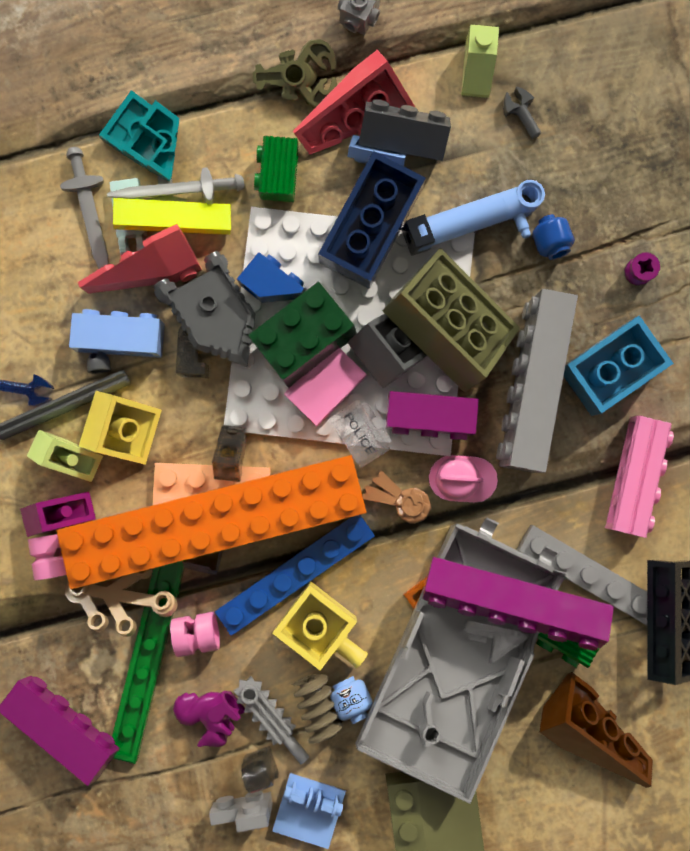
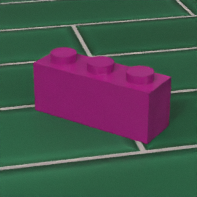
(431, 415)

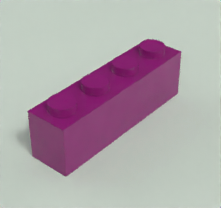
(59, 729)

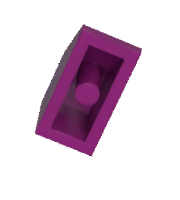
(57, 513)

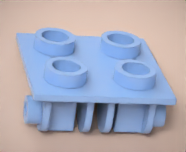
(309, 811)

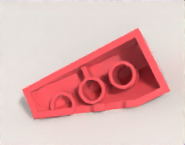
(343, 108)
(162, 257)

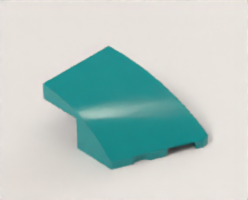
(144, 134)

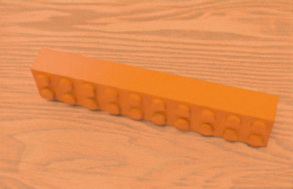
(210, 521)

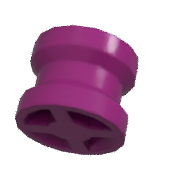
(636, 273)

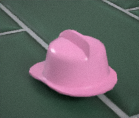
(463, 478)

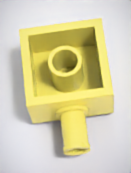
(319, 628)

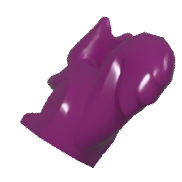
(213, 711)

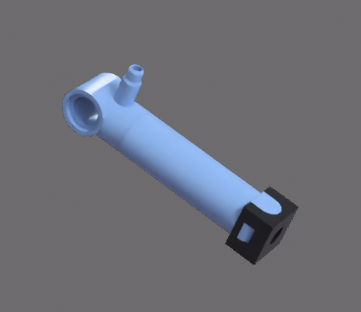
(425, 231)

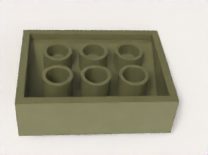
(452, 320)
(431, 818)

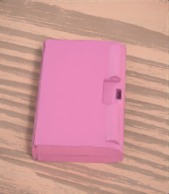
(325, 386)

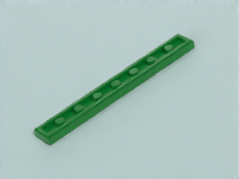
(145, 666)

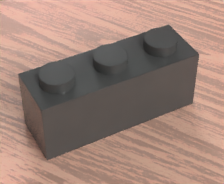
(405, 130)

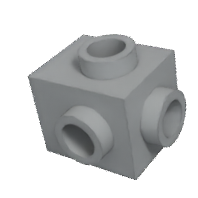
(358, 14)

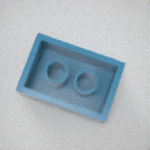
(616, 366)

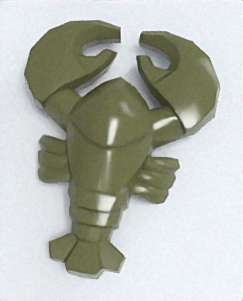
(299, 74)

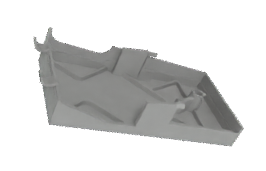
(440, 694)

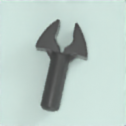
(521, 110)

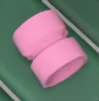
(47, 556)
(195, 634)

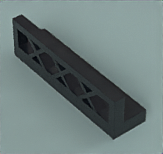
(668, 621)

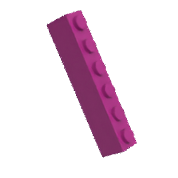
(518, 603)

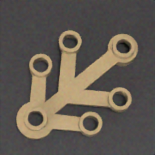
(114, 595)

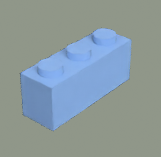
(117, 333)

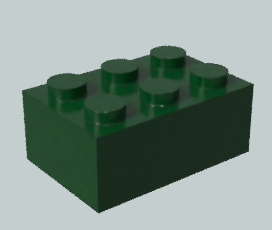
(303, 334)

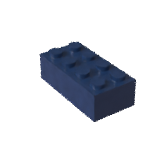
(371, 219)

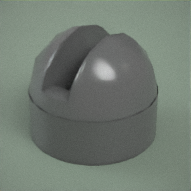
(98, 363)

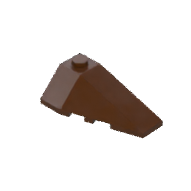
(584, 728)

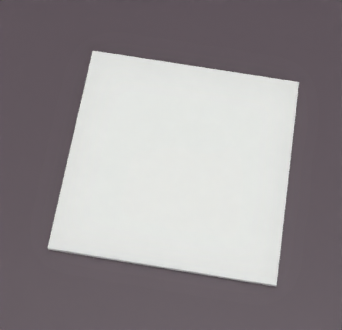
(258, 392)

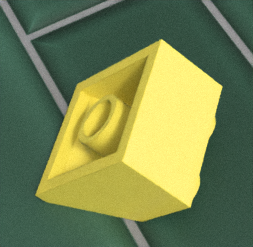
(120, 427)

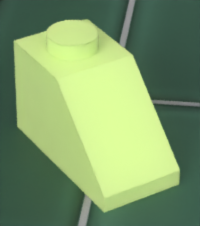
(479, 60)
(64, 456)

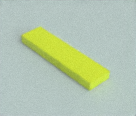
(160, 215)

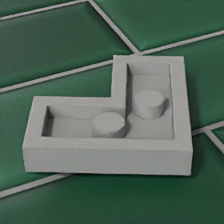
(247, 812)

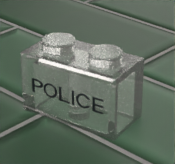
(360, 433)

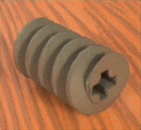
(319, 707)

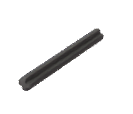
(62, 404)

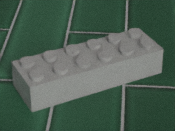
(537, 381)

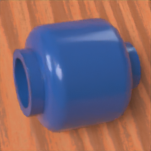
(553, 237)

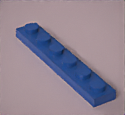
(294, 574)

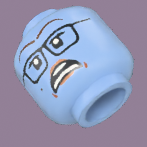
(351, 700)

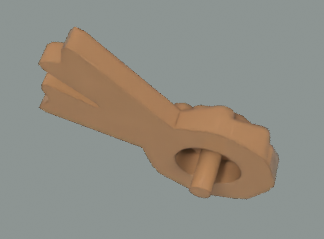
(411, 504)

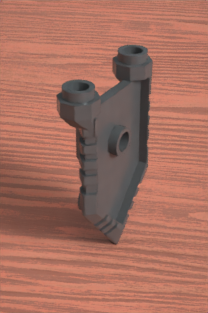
(212, 311)

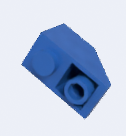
(268, 282)

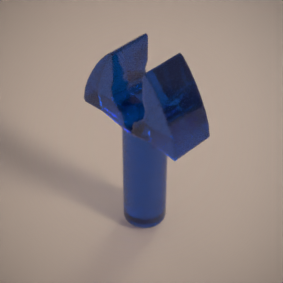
(28, 389)

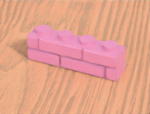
(639, 475)

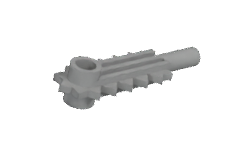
(271, 718)

